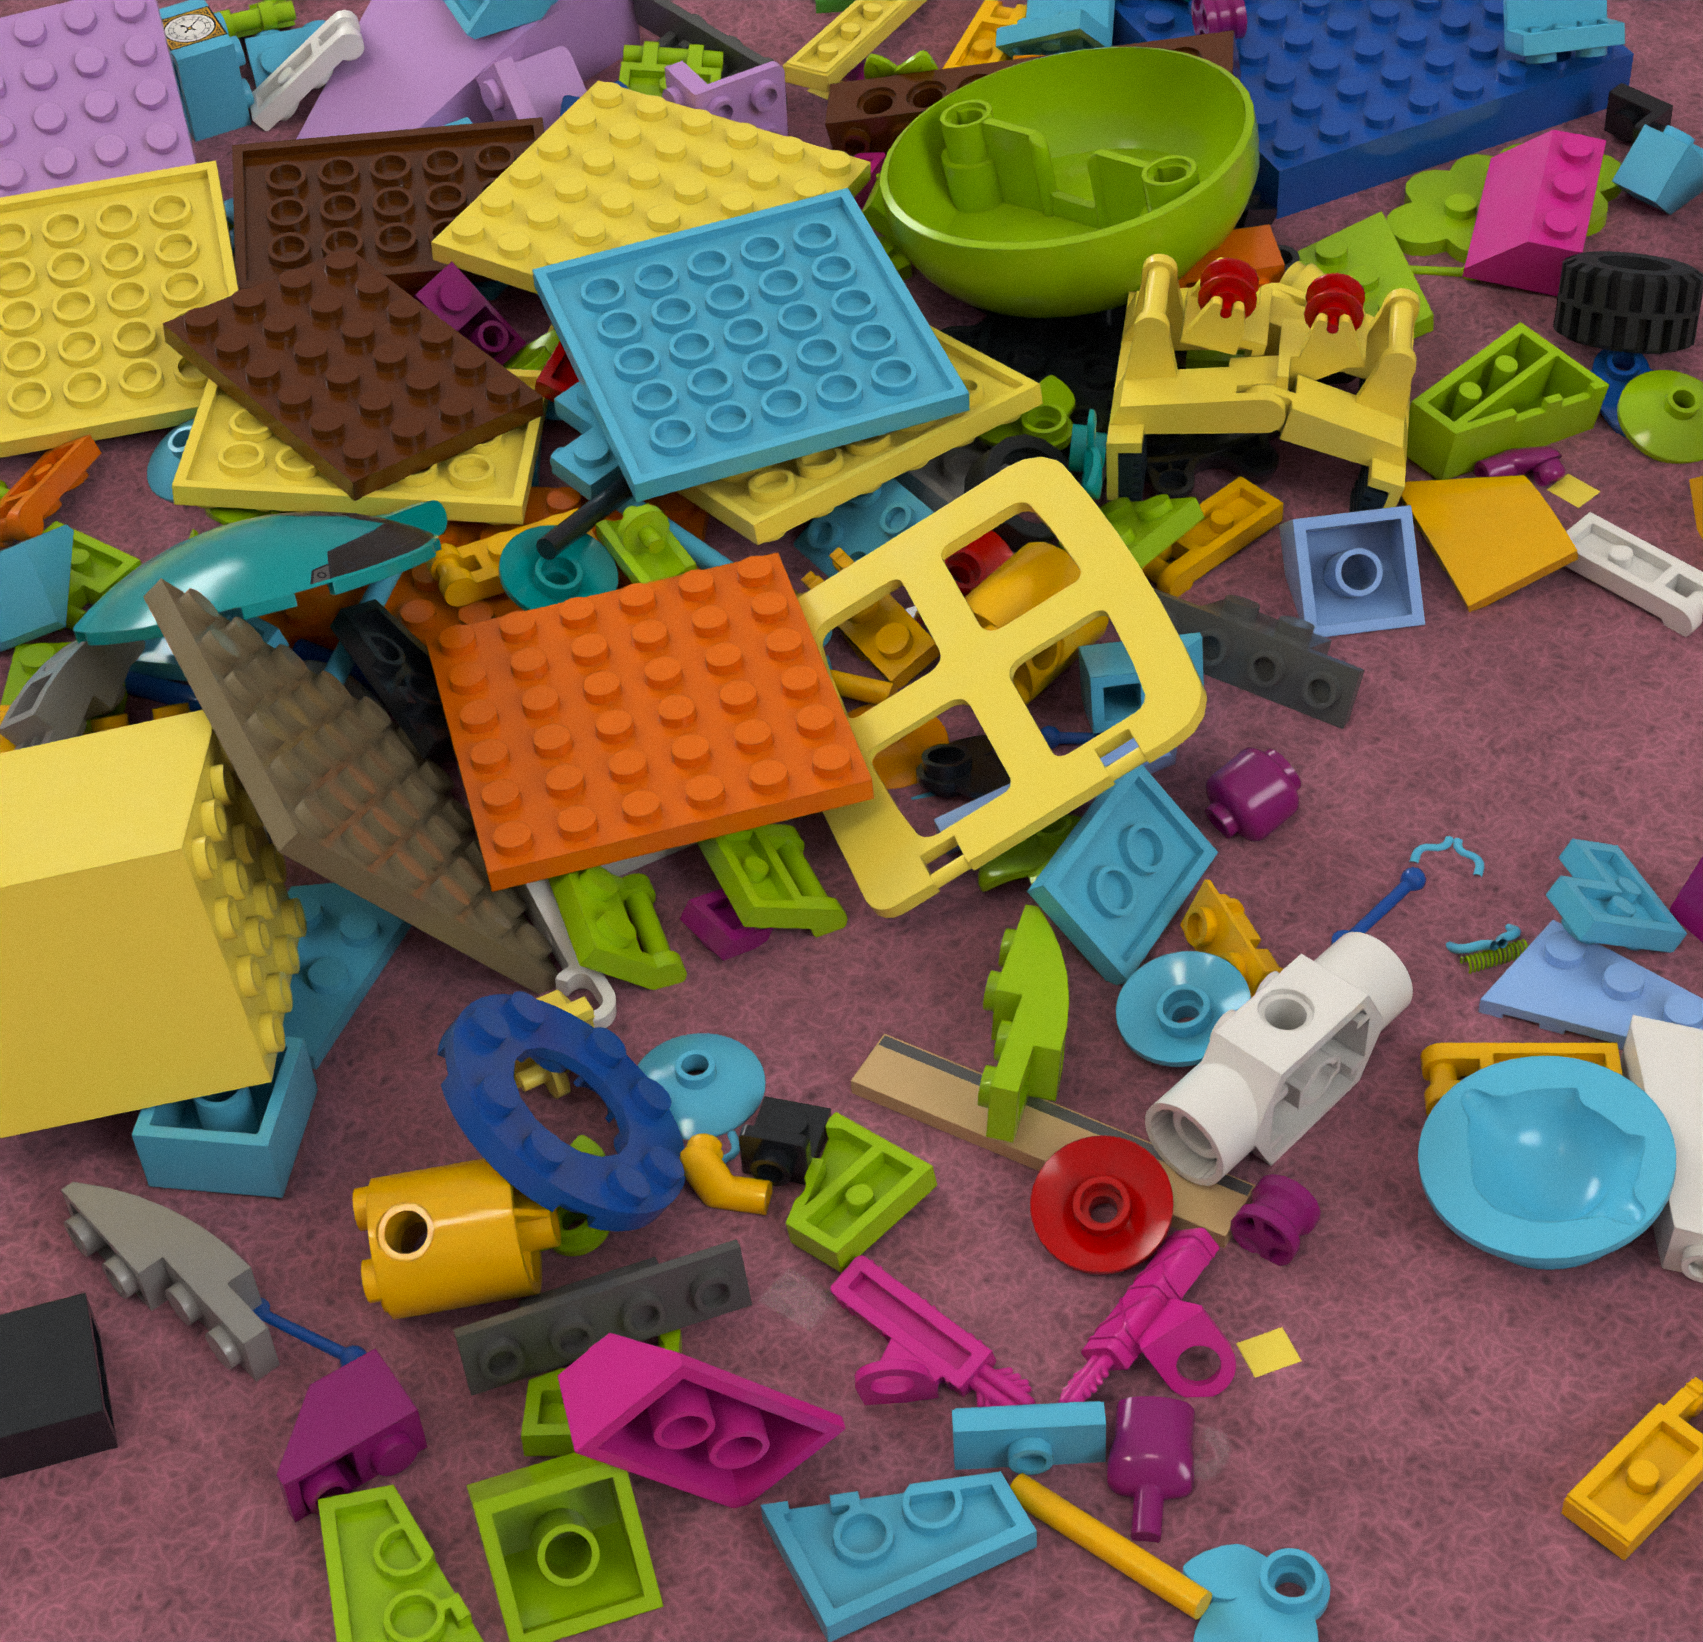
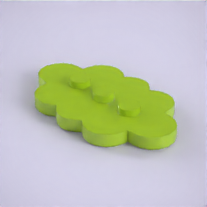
(1444, 205)

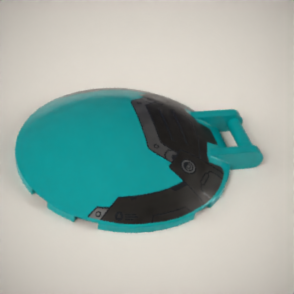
(268, 560)

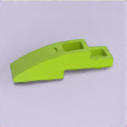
(1027, 1024)

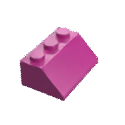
(1535, 211)
(687, 1421)

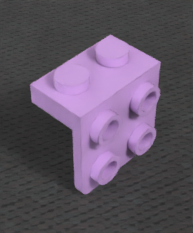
(531, 86)
(746, 97)

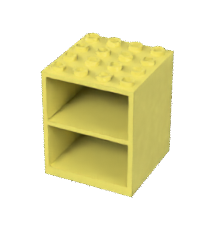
(136, 926)

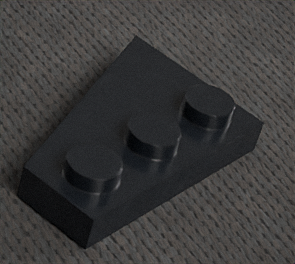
(398, 672)

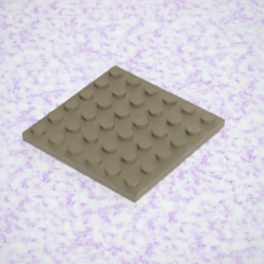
(347, 788)

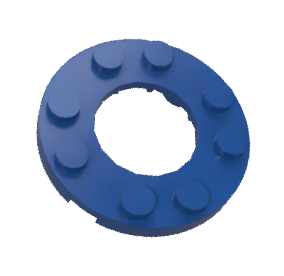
(481, 1091)

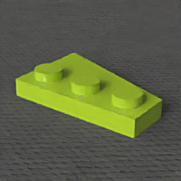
(1375, 260)
(386, 1573)

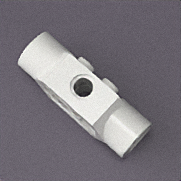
(1280, 1059)

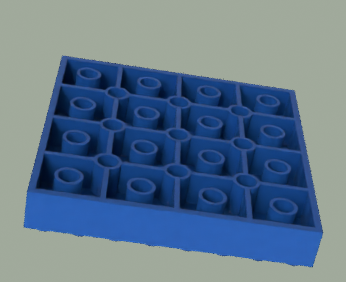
(1383, 87)

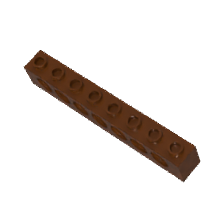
(875, 111)

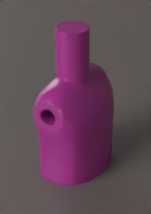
(1151, 1458)

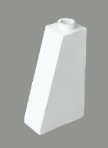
(1669, 1068)

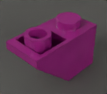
(470, 313)
(348, 1433)

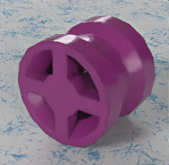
(1219, 16)
(1275, 1219)

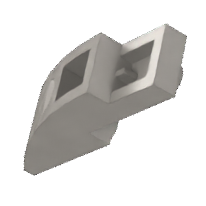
(68, 692)
(174, 1260)

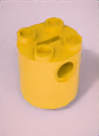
(1020, 585)
(478, 1242)

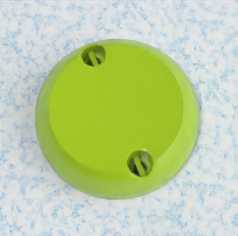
(1069, 174)

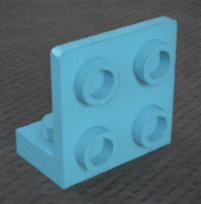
(1059, 27)
(861, 525)

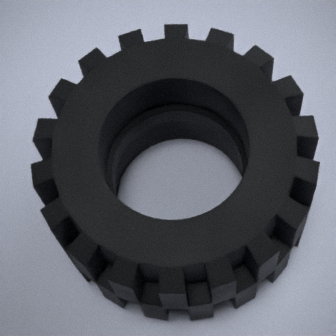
(1628, 302)

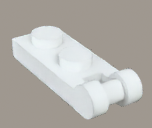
(307, 69)
(1639, 572)

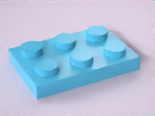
(1123, 874)

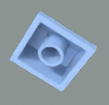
(1354, 570)

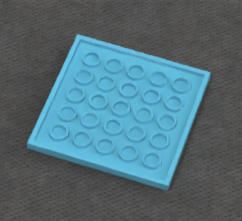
(747, 343)

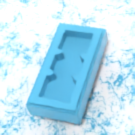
(1029, 1436)

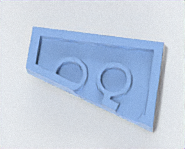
(1586, 990)

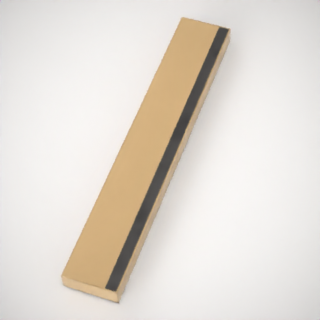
(947, 1099)

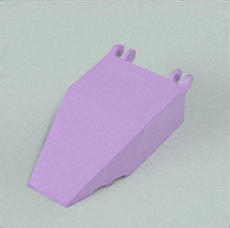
(425, 68)

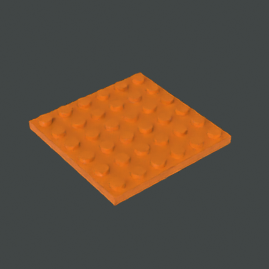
(643, 720)

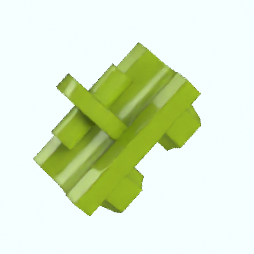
(644, 545)

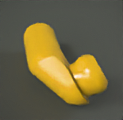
(715, 1182)

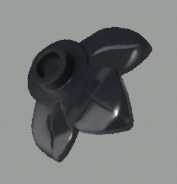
(962, 768)

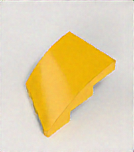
(1489, 534)

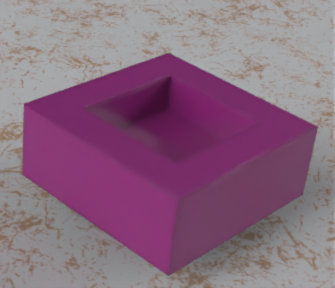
(719, 927)

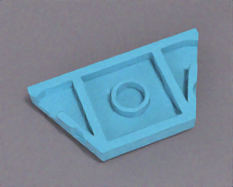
(339, 962)

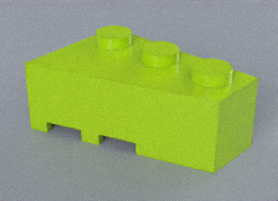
(1502, 399)

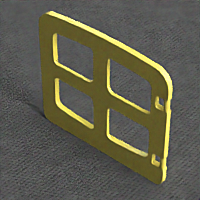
(979, 672)

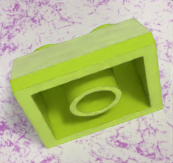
(564, 1547)

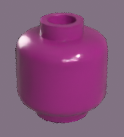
(1252, 794)

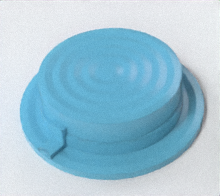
(1547, 1161)

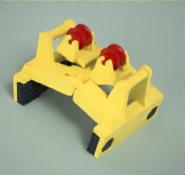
(1287, 346)

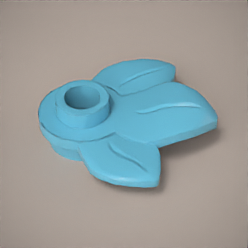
(1246, 1596)

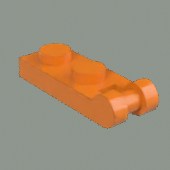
(41, 487)

